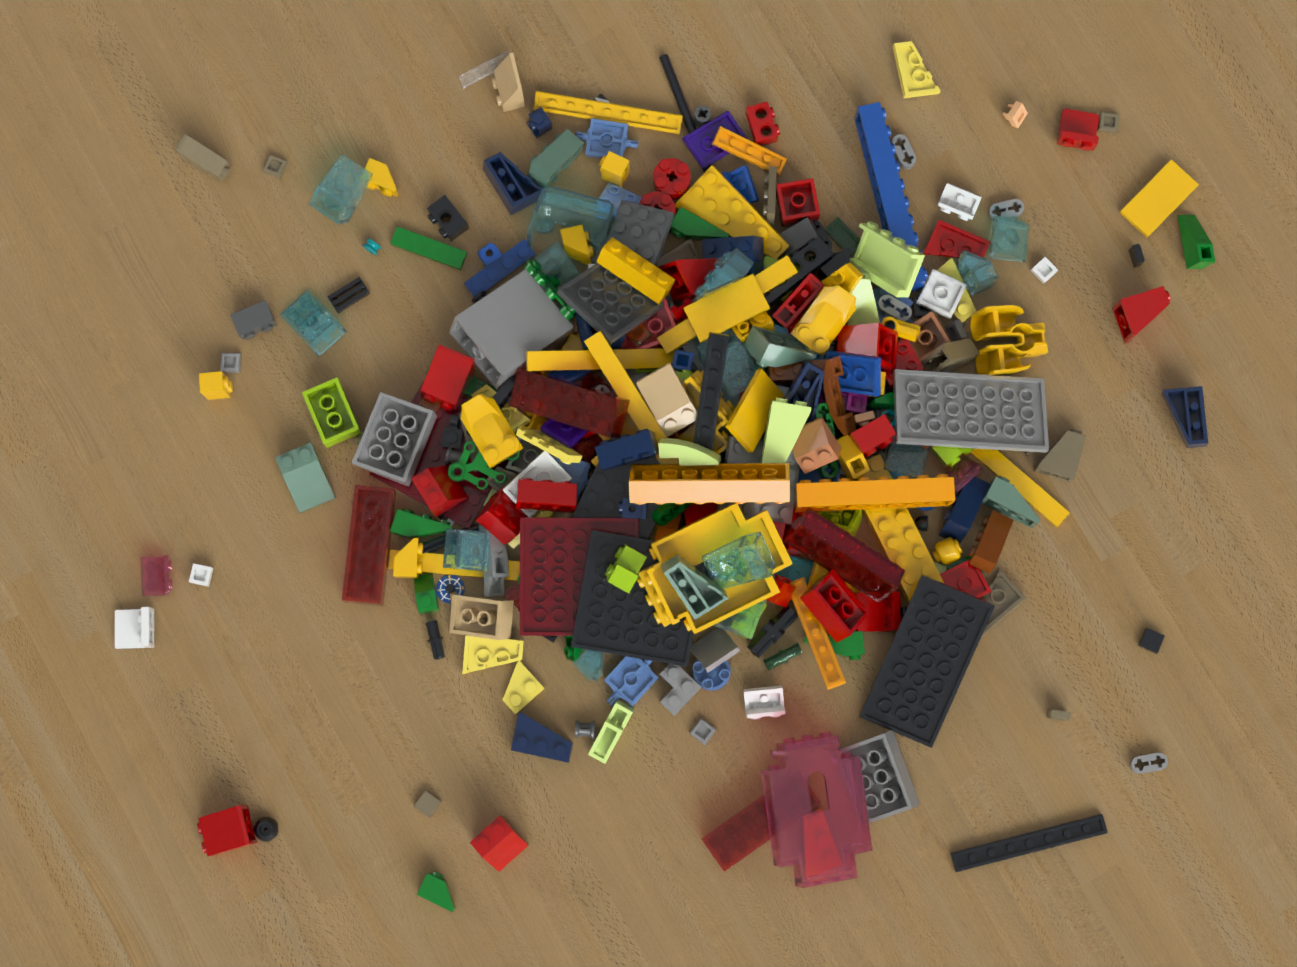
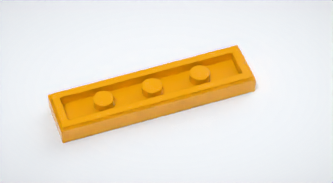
(748, 150)

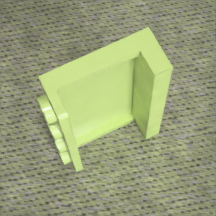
(887, 260)

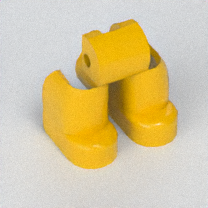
(1001, 322)

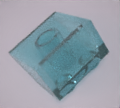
(1008, 239)
(557, 263)
(590, 665)

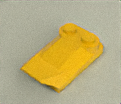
(825, 318)
(489, 429)

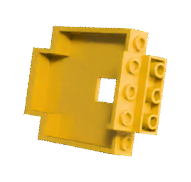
(698, 540)

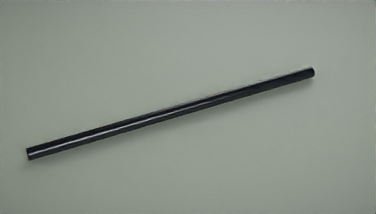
(680, 99)

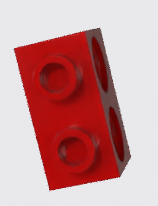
(759, 124)

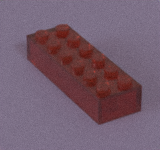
(569, 403)
(369, 545)
(845, 554)
(743, 833)

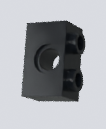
(444, 208)

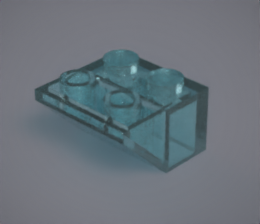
(976, 271)
(466, 550)

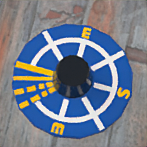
(449, 585)

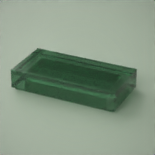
(842, 235)

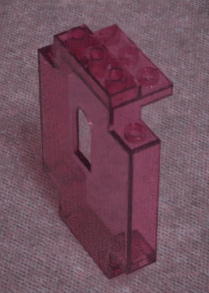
(824, 841)

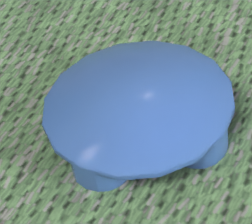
(714, 679)

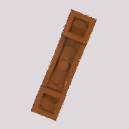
(833, 396)

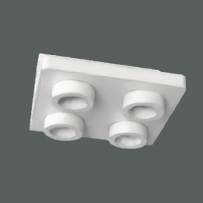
(134, 628)

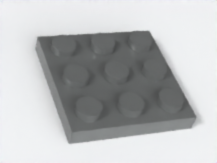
(642, 229)

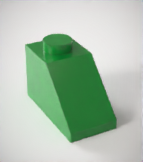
(426, 594)
(437, 891)

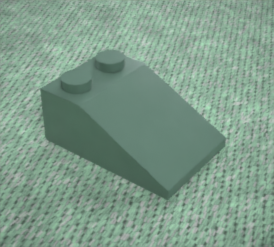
(776, 348)
(305, 477)
(1008, 501)

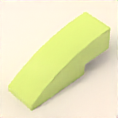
(687, 452)
(611, 731)

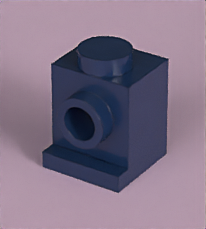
(539, 122)
(640, 513)

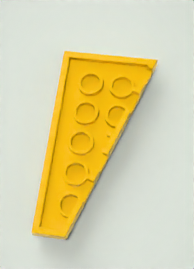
(725, 207)

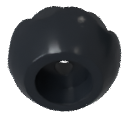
(271, 825)

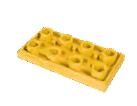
(1159, 198)
(726, 308)
(752, 411)

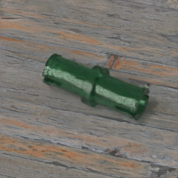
(783, 656)

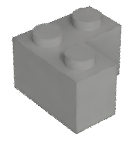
(683, 688)

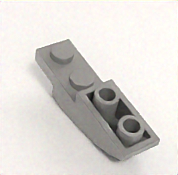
(496, 567)

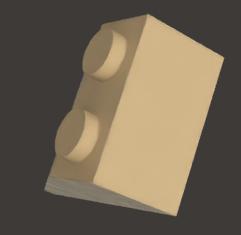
(508, 85)
(668, 399)
(481, 617)

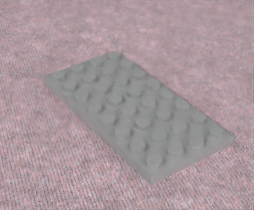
(970, 411)

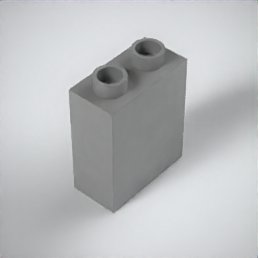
(507, 325)

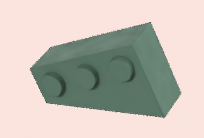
(555, 158)
(693, 587)

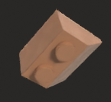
(931, 335)
(815, 446)

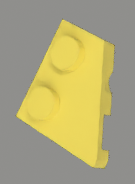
(521, 688)

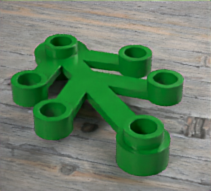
(550, 286)
(478, 464)

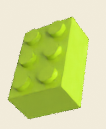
(331, 412)

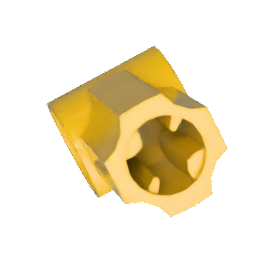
(905, 330)

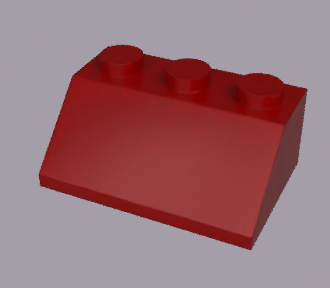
(835, 606)

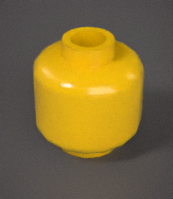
(948, 551)

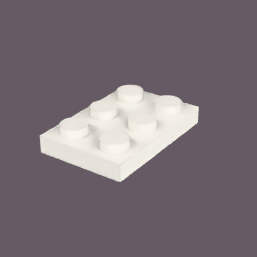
(541, 468)

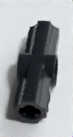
(772, 631)

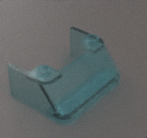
(571, 210)

